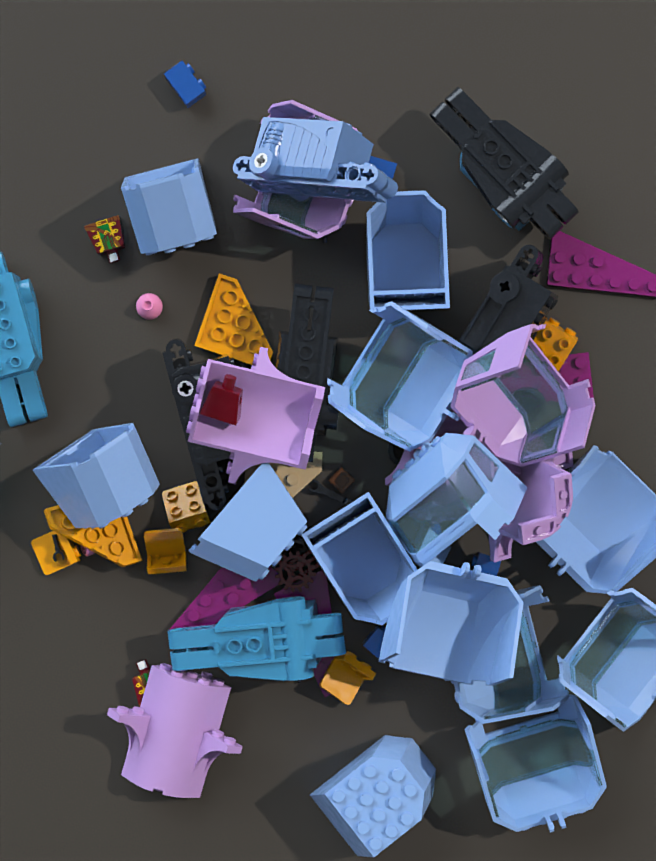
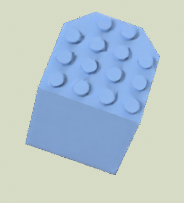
(169, 207)
(407, 252)
(100, 476)
(253, 527)
(361, 558)
(378, 794)

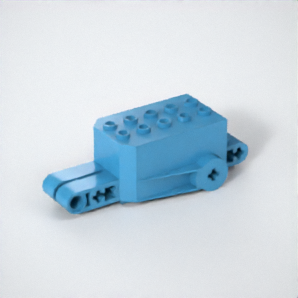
(19, 349)
(261, 641)

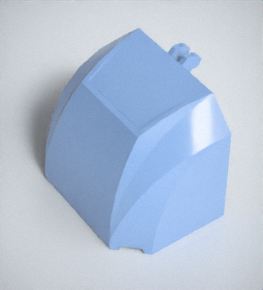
(608, 527)
(454, 625)

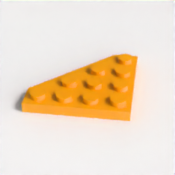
(231, 324)
(111, 542)

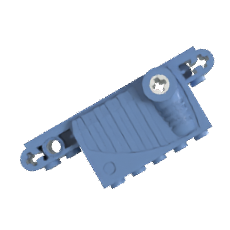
(314, 161)

